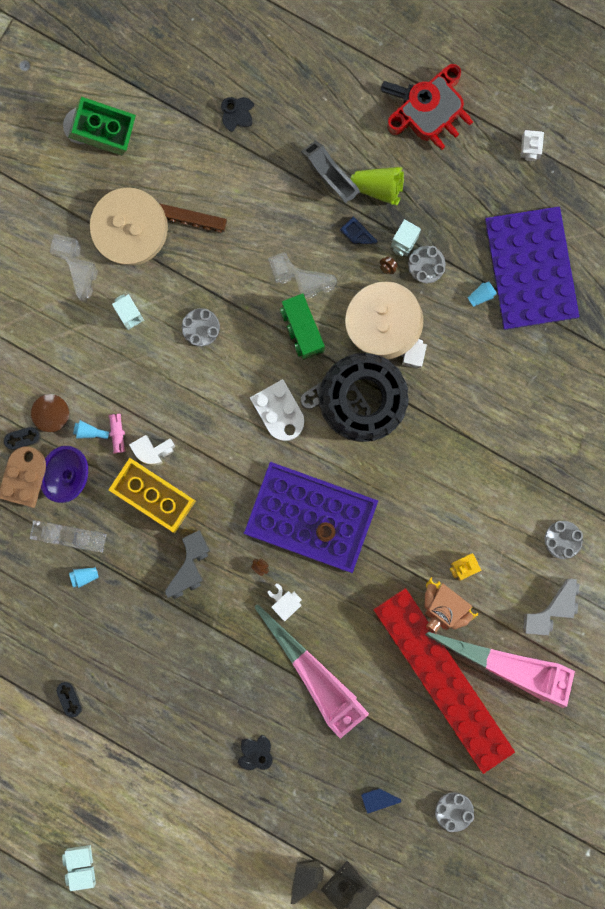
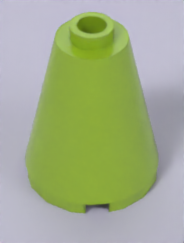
(380, 183)

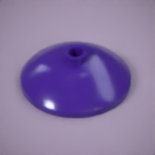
(60, 466)

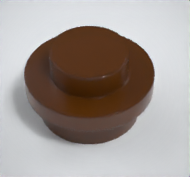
(388, 265)
(325, 531)
(260, 566)

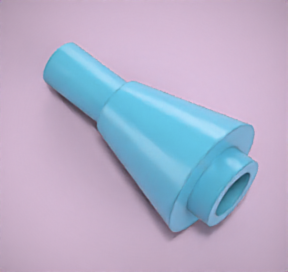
(85, 430)

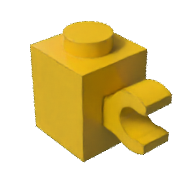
(465, 567)

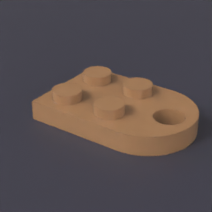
(23, 478)

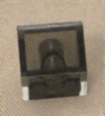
(306, 878)
(350, 889)

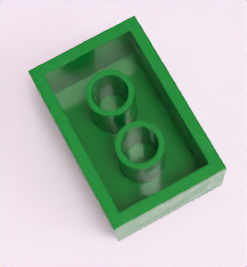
(101, 126)
(302, 327)

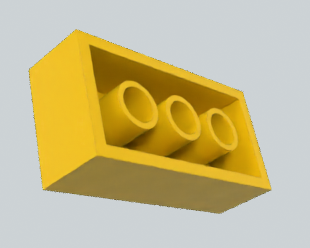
(152, 495)

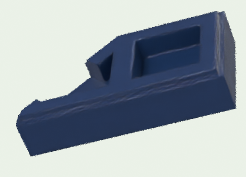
(356, 233)
(378, 799)

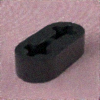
(21, 434)
(73, 697)

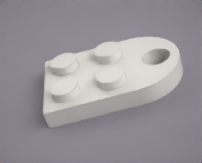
(278, 410)

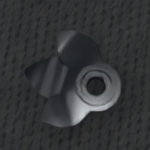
(239, 114)
(253, 752)

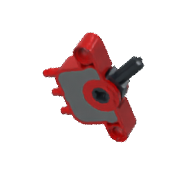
(433, 115)

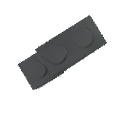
(332, 176)
(189, 575)

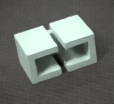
(405, 238)
(127, 311)
(79, 878)

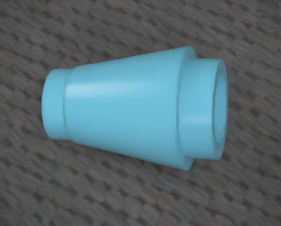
(482, 293)
(83, 576)

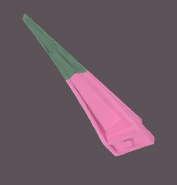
(539, 678)
(333, 699)

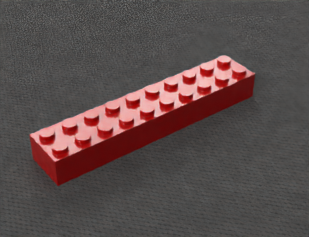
(444, 681)

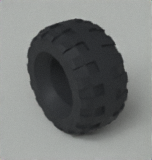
(334, 403)

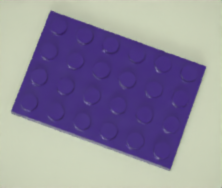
(531, 268)
(294, 506)

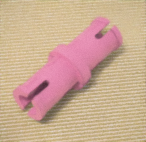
(117, 433)

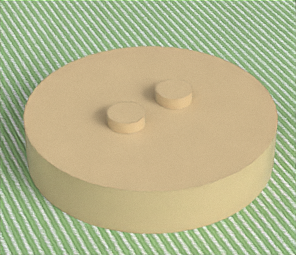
(128, 226)
(384, 320)

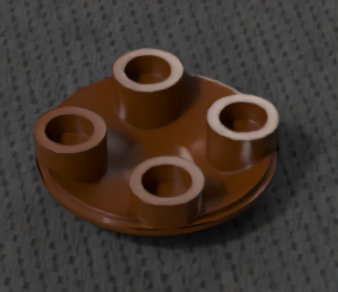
(50, 413)

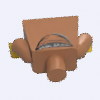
(446, 608)

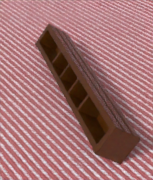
(194, 218)

